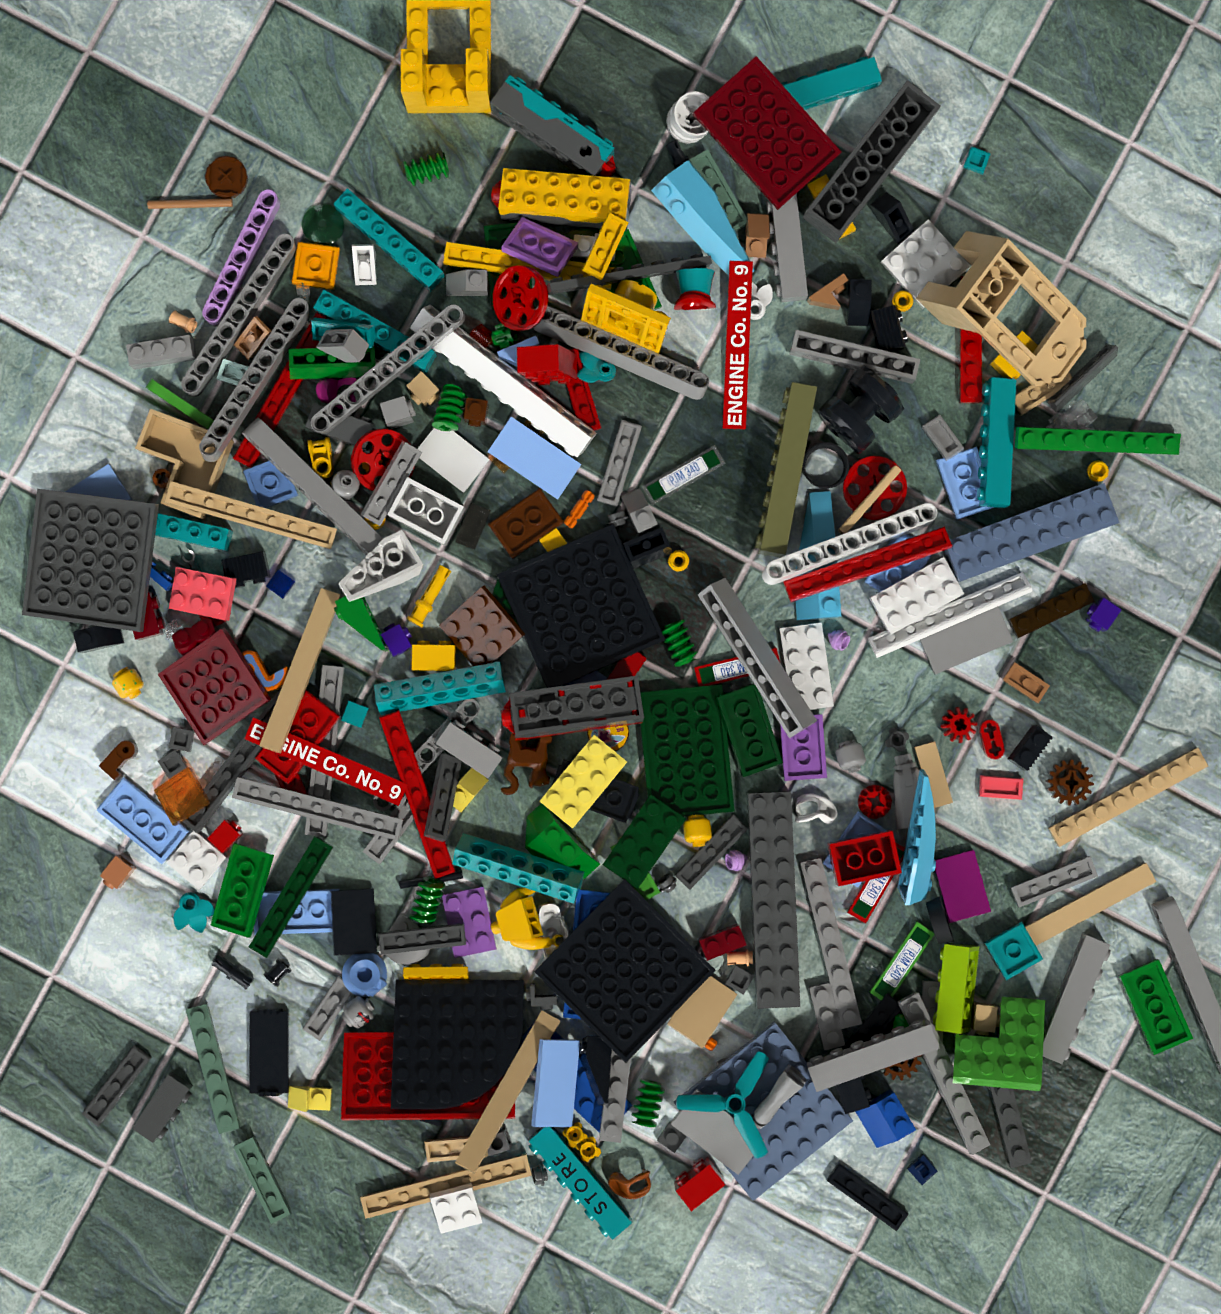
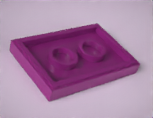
(961, 886)

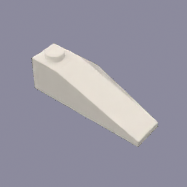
(382, 568)

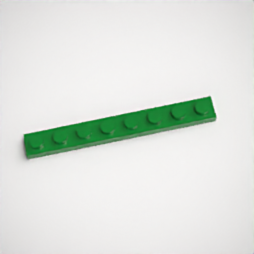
(1097, 440)

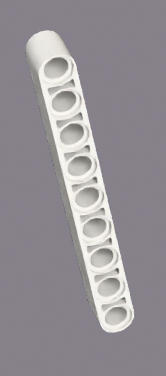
(841, 548)

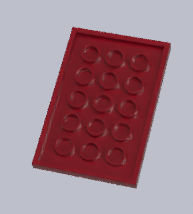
(766, 132)

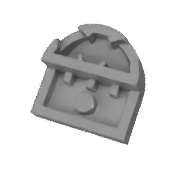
(410, 957)

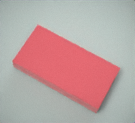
(1000, 787)

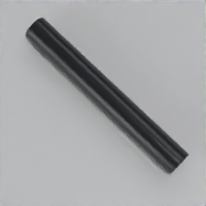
(414, 881)

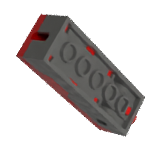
(573, 708)

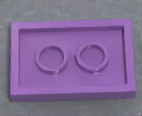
(539, 247)
(804, 753)
(471, 909)

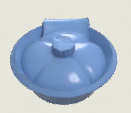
(364, 974)

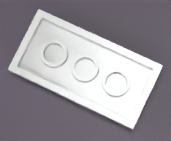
(916, 596)
(807, 663)

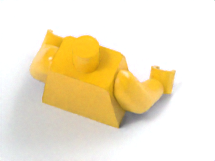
(520, 922)

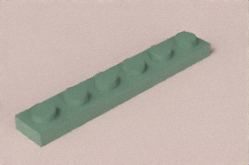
(213, 1068)

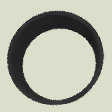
(839, 451)
(939, 921)

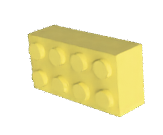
(583, 781)

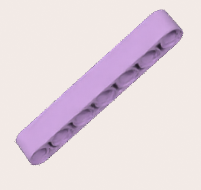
(240, 247)

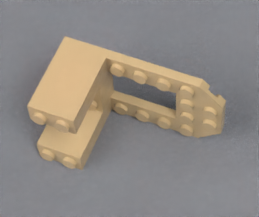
(984, 291)

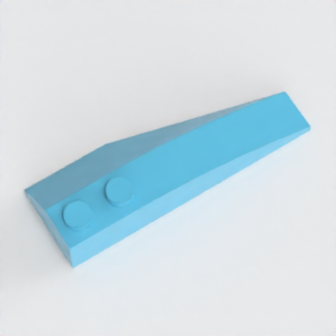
(700, 214)
(816, 529)
(920, 845)

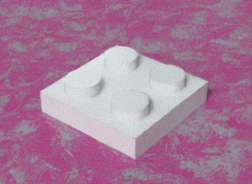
(196, 860)
(456, 1208)

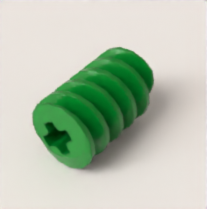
(426, 168)
(449, 408)
(679, 643)
(429, 900)
(648, 1103)

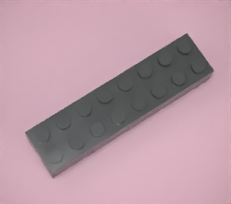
(871, 161)

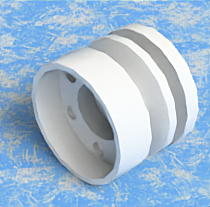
(680, 110)

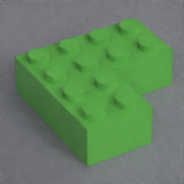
(1011, 1059)

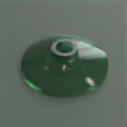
(327, 234)

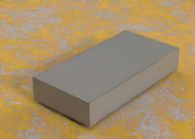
(943, 437)

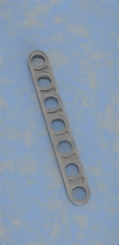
(430, 744)

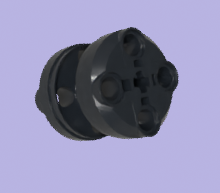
(871, 399)

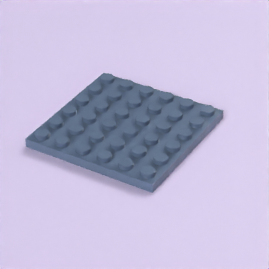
(799, 1124)

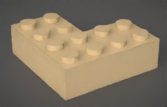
(179, 444)

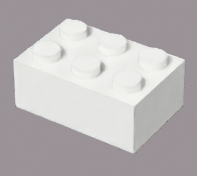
(426, 511)

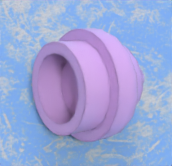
(839, 639)
(735, 860)

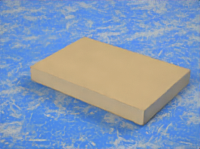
(702, 1011)

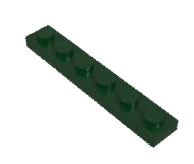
(291, 897)

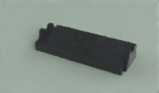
(615, 801)
(269, 1052)

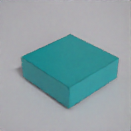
(976, 160)
(355, 714)

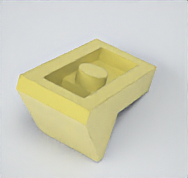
(468, 788)
(309, 1098)

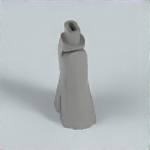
(905, 785)
(786, 1086)

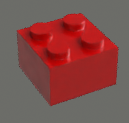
(699, 1183)

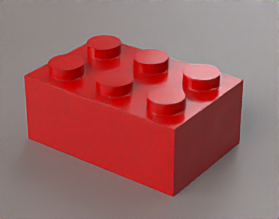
(547, 364)
(864, 858)

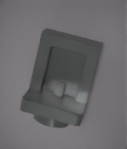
(544, 1001)

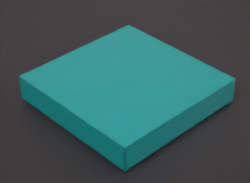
(1013, 950)

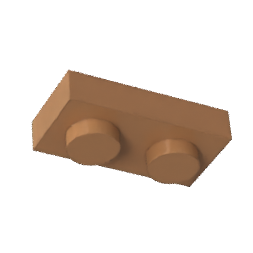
(1025, 682)

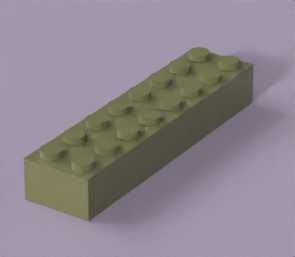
(787, 469)

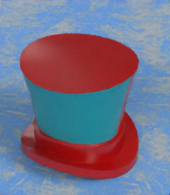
(694, 289)

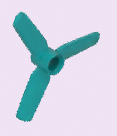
(742, 1119)

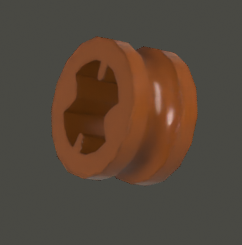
(160, 472)

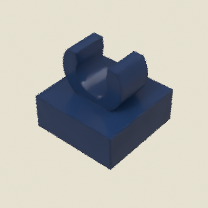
(922, 1169)

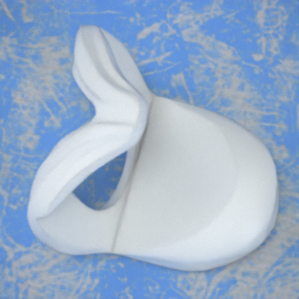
(826, 810)

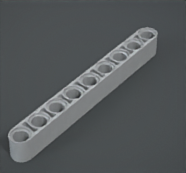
(239, 304)
(632, 356)
(398, 368)
(255, 369)
(312, 486)
(1191, 972)

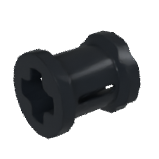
(277, 972)

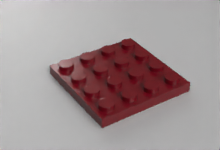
(214, 686)

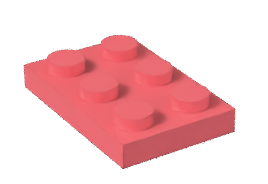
(202, 593)

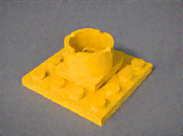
(627, 313)

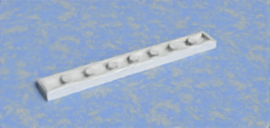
(952, 614)

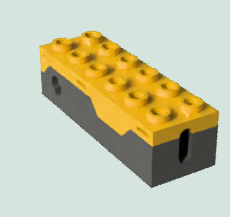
(561, 198)

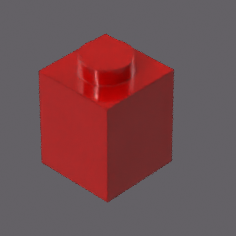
(225, 835)

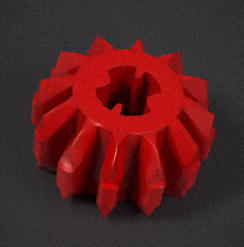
(952, 727)

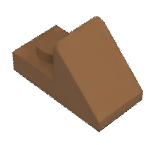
(756, 235)
(824, 296)
(252, 338)

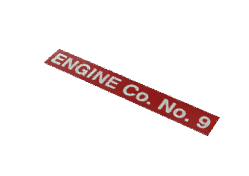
(737, 344)
(334, 765)

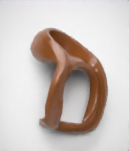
(621, 1185)

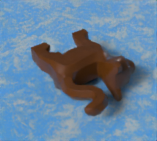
(524, 756)

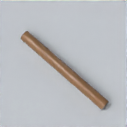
(190, 203)

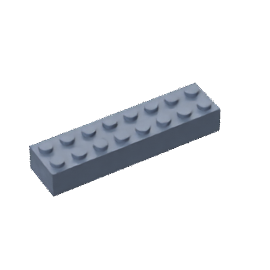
(1031, 532)

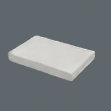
(452, 458)

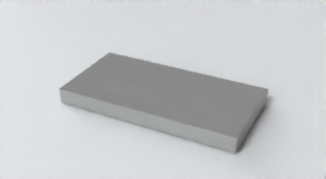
(966, 640)
(716, 1135)

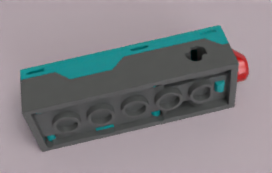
(552, 129)

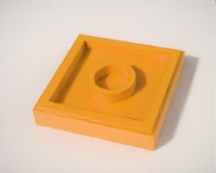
(316, 265)

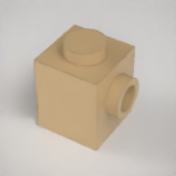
(423, 390)
(984, 1018)

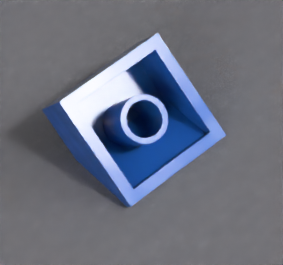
(885, 1119)

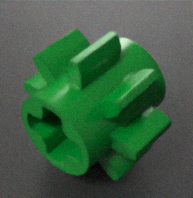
(503, 336)

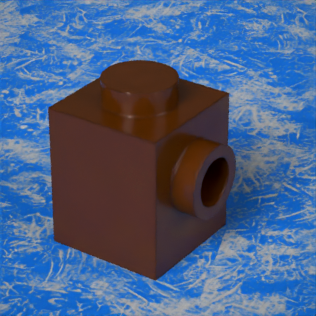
(476, 412)

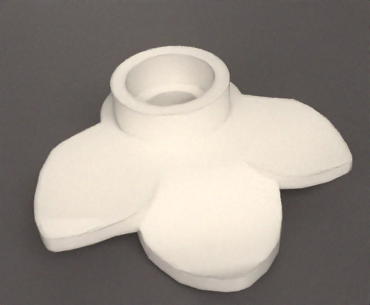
(760, 299)

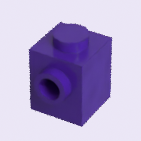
(1102, 615)
(397, 639)

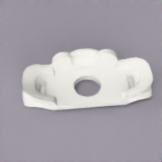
(550, 916)

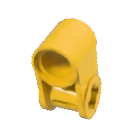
(321, 453)

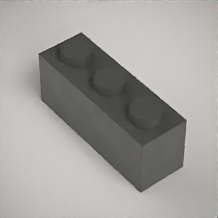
(348, 431)
(163, 1107)

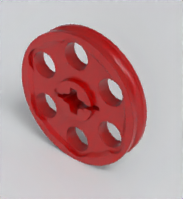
(527, 297)
(372, 458)
(865, 482)

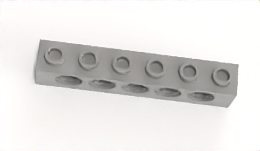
(854, 356)

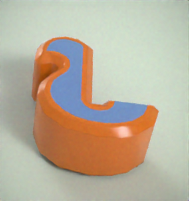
(269, 682)

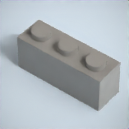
(161, 352)
(468, 748)

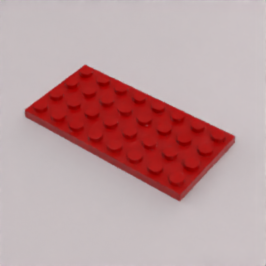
(369, 1084)

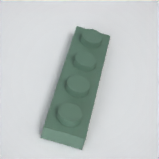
(710, 172)
(262, 1179)

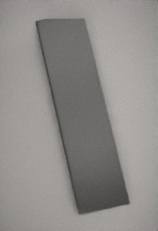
(1083, 377)

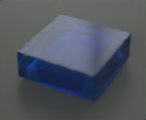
(280, 584)

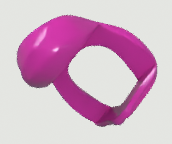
(327, 389)

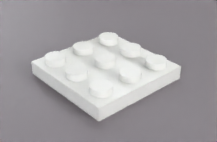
(924, 258)

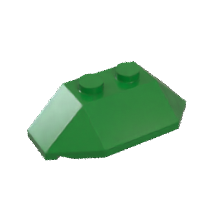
(555, 842)

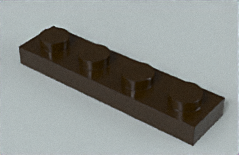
(1051, 610)

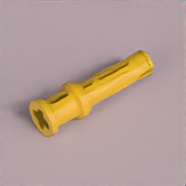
(424, 605)

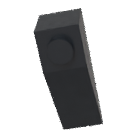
(597, 1065)

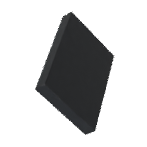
(353, 921)

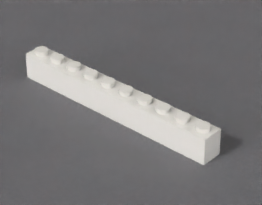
(509, 386)

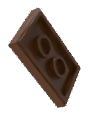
(525, 523)

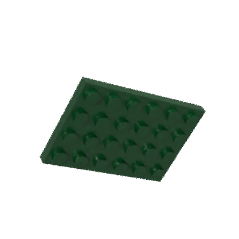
(687, 750)

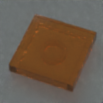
(181, 796)

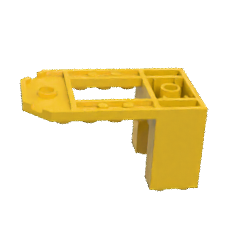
(447, 86)

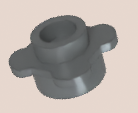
(894, 733)

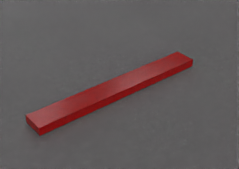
(277, 401)
(867, 564)
(416, 790)

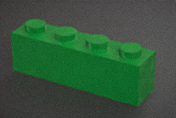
(316, 364)

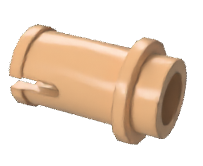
(183, 322)
(739, 958)

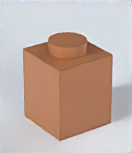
(117, 872)

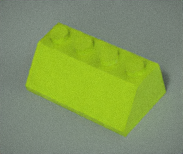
(956, 988)

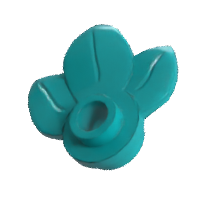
(593, 369)
(194, 916)

